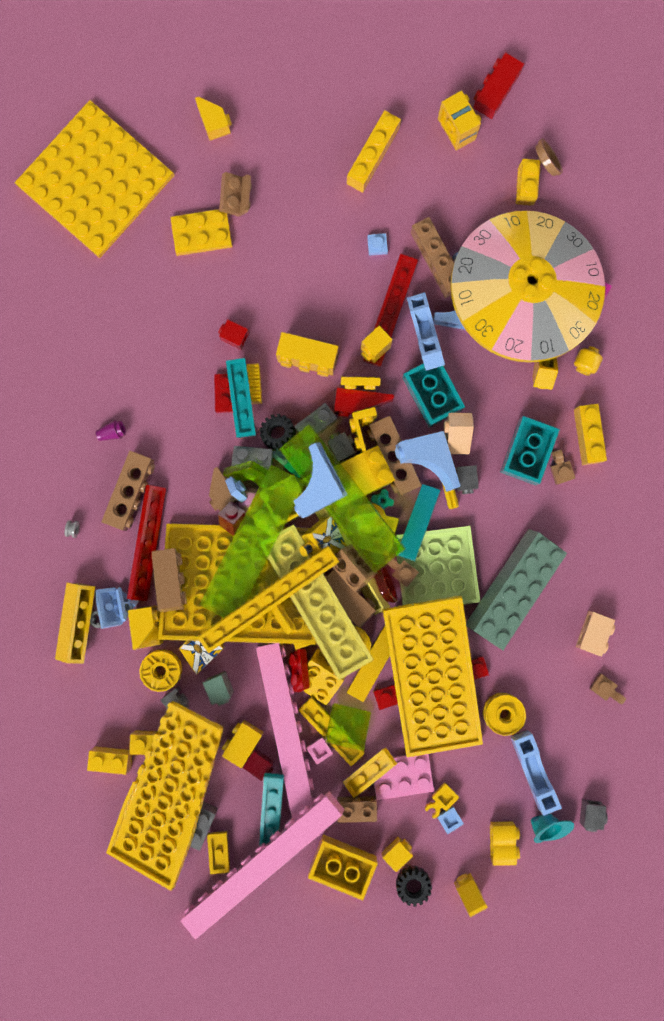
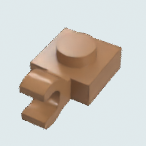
(562, 470)
(403, 572)
(606, 688)

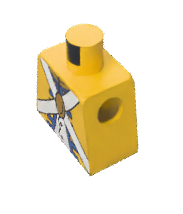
(320, 535)
(197, 655)

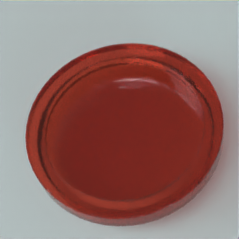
(386, 585)

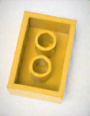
(306, 354)
(342, 867)

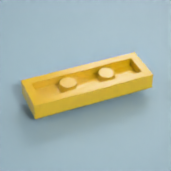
(370, 772)

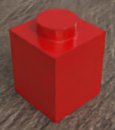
(233, 334)

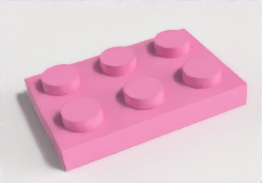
(407, 778)

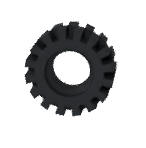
(279, 421)
(422, 894)

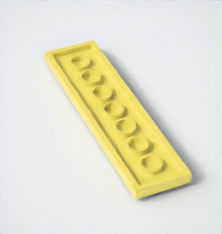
(321, 610)

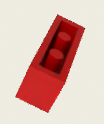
(497, 85)

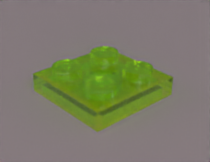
(348, 727)

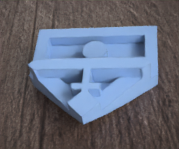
(113, 606)

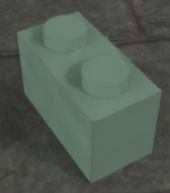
(218, 688)

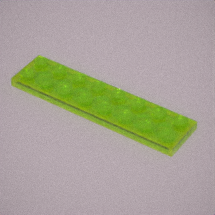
(351, 513)
(253, 542)

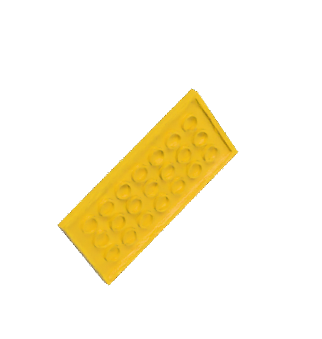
(433, 676)

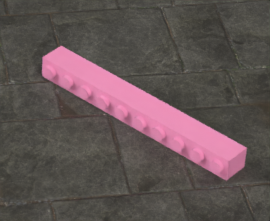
(286, 727)
(262, 865)

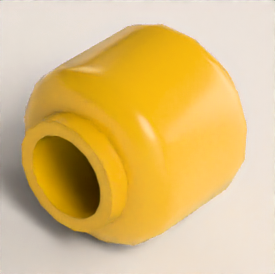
(588, 360)

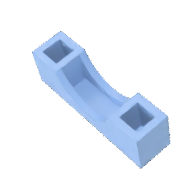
(425, 331)
(534, 772)

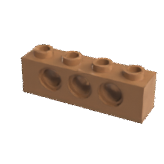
(434, 253)
(387, 427)
(112, 516)

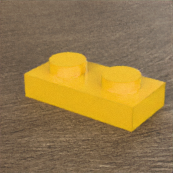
(218, 852)

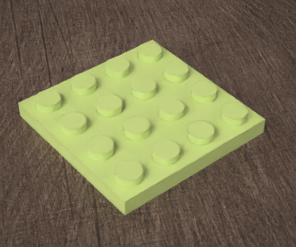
(444, 567)

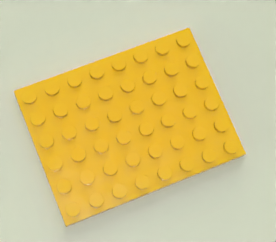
(202, 553)

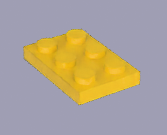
(201, 232)

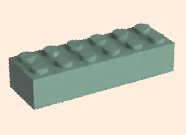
(516, 588)

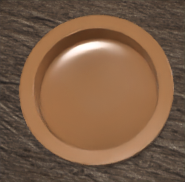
(548, 158)

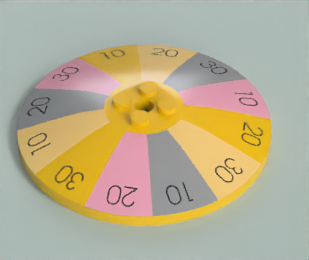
(508, 312)

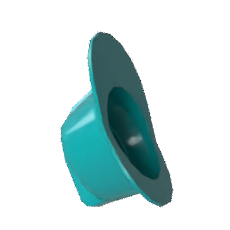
(550, 828)

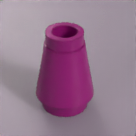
(111, 431)

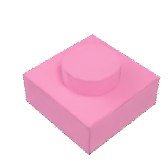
(319, 750)

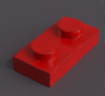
(222, 394)
(299, 670)

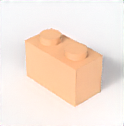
(459, 432)
(595, 633)

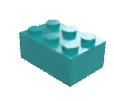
(433, 393)
(529, 450)

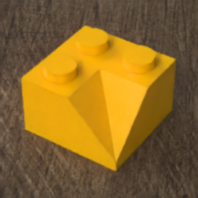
(144, 626)

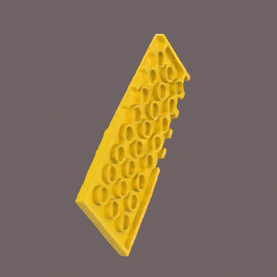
(167, 796)

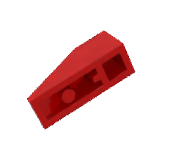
(352, 401)

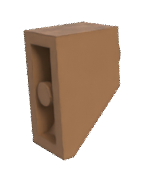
(219, 491)

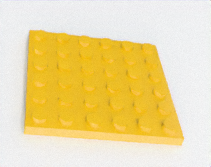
(94, 179)

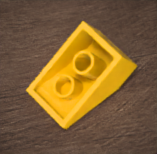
(369, 470)

